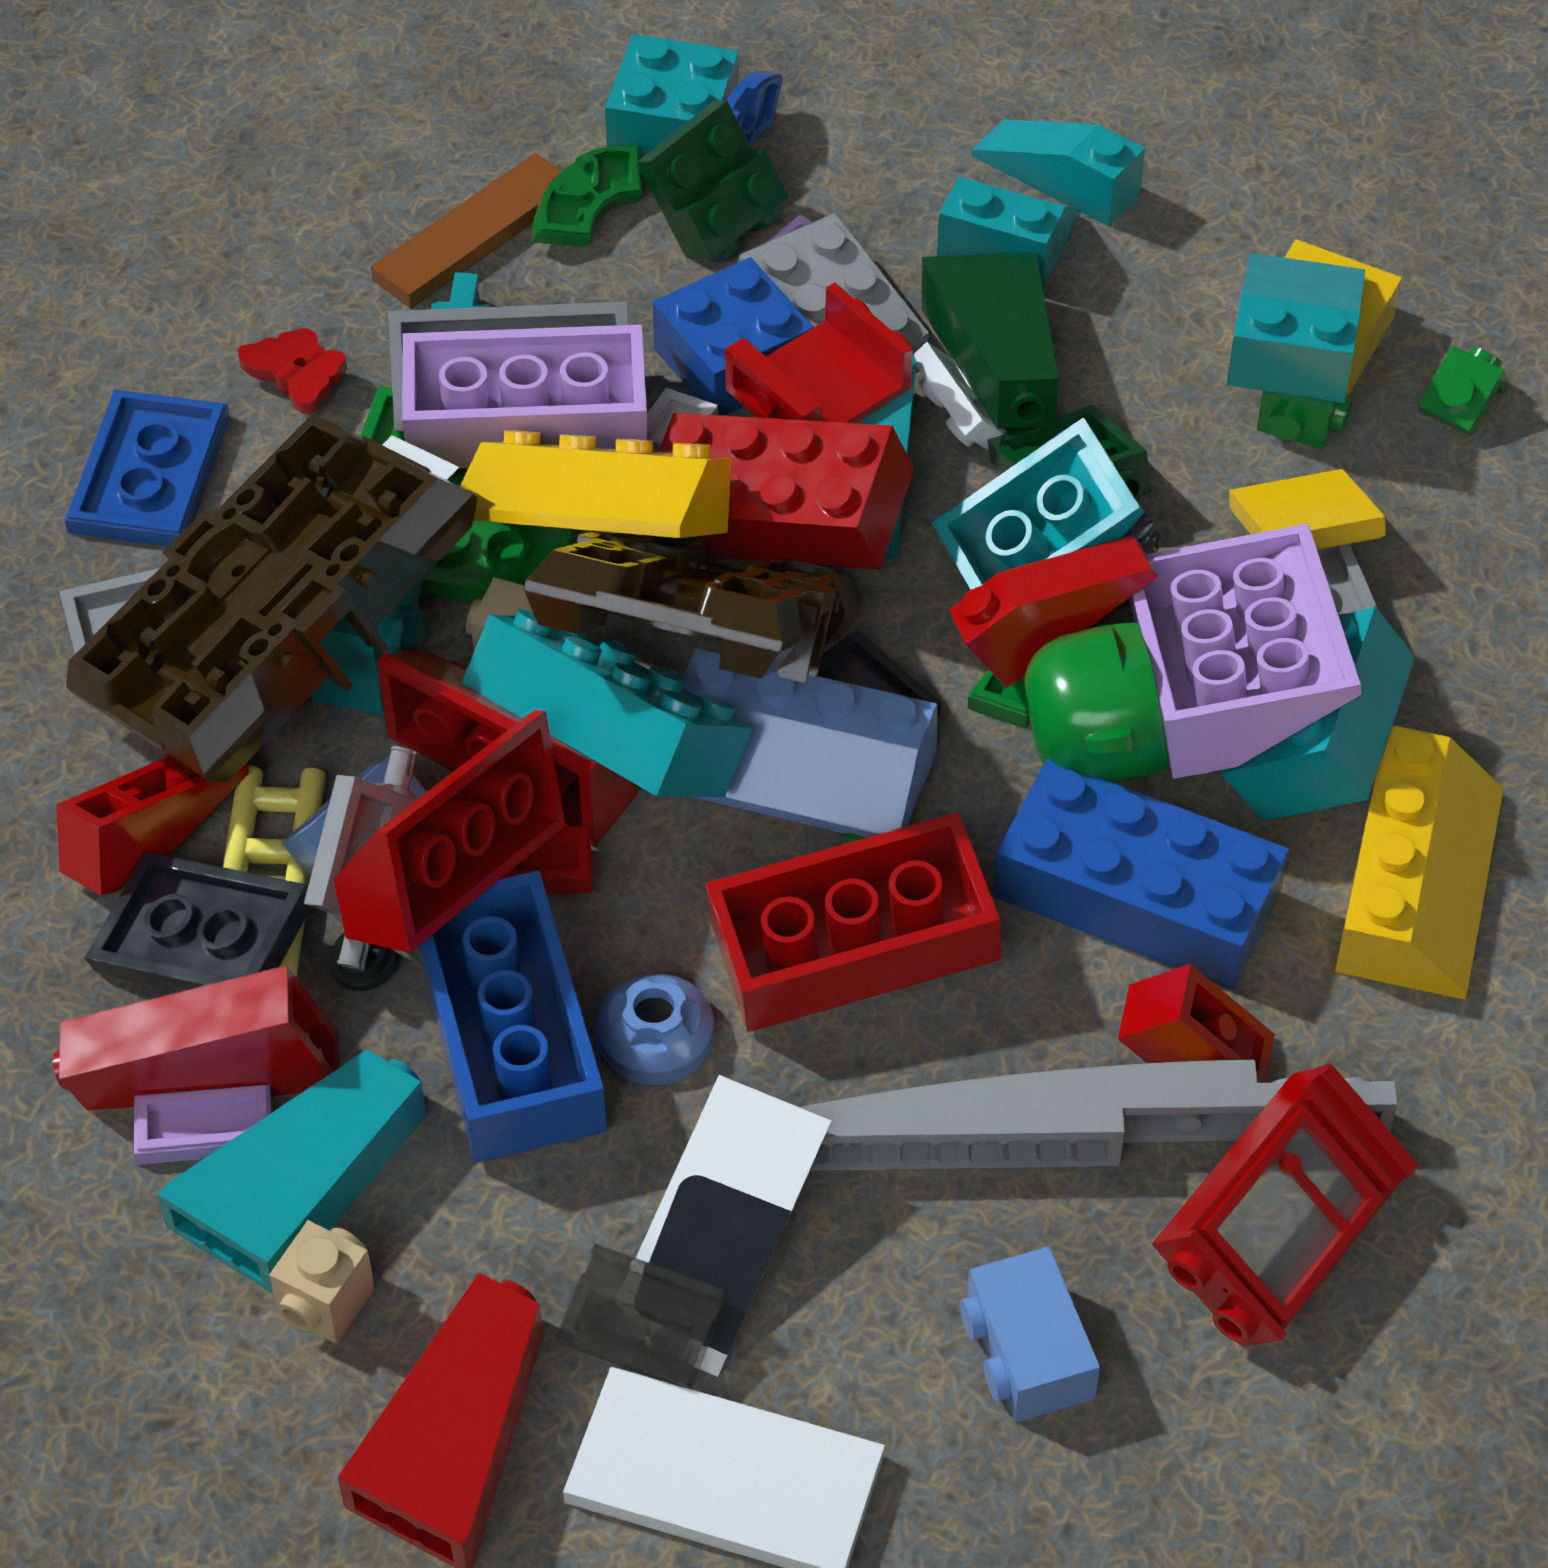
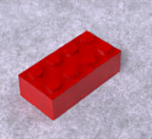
(803, 487)
(854, 921)

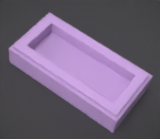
(195, 1122)

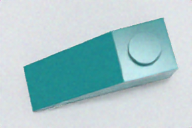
(1069, 162)

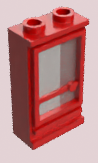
(1283, 1205)

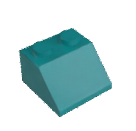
(1001, 221)

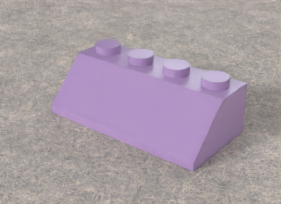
(541, 380)

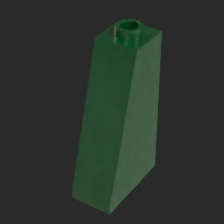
(996, 331)

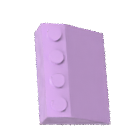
(1242, 646)

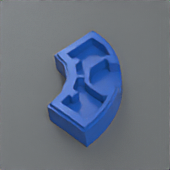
(756, 102)

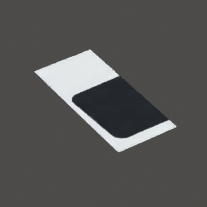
(733, 1198)

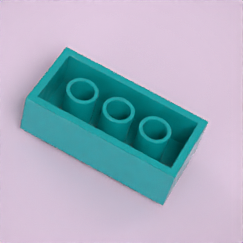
(610, 706)

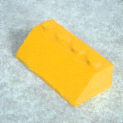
(599, 487)
(1421, 867)

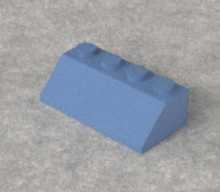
(823, 748)

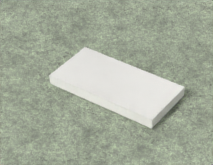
(724, 1473)

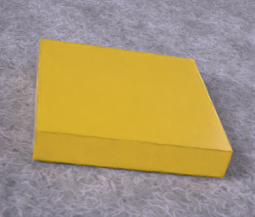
(1326, 501)

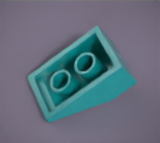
(1296, 327)
(1040, 508)

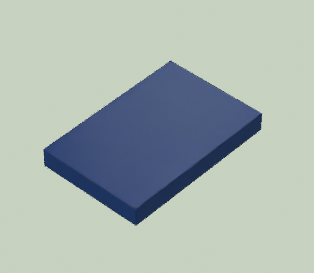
(147, 468)

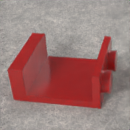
(828, 373)

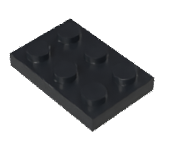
(197, 924)

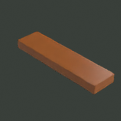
(465, 233)

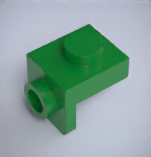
(1464, 388)
(1302, 418)

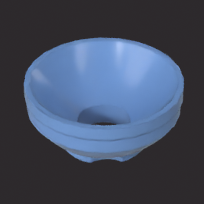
(659, 1050)

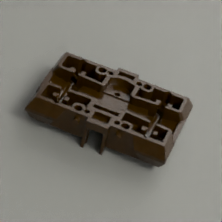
(237, 613)
(765, 616)

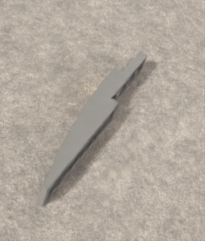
(1054, 1116)

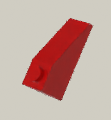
(1047, 599)
(140, 812)

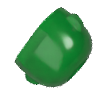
(1097, 704)

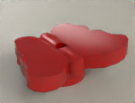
(296, 365)

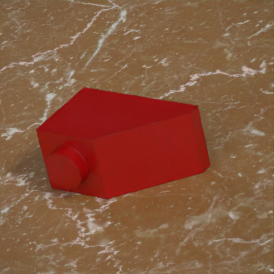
(1191, 1019)

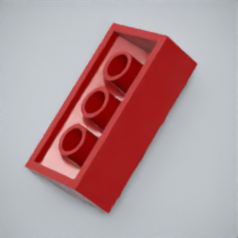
(451, 723)
(454, 841)

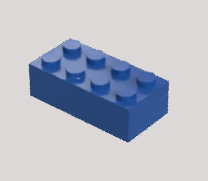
(1140, 873)
(512, 1023)

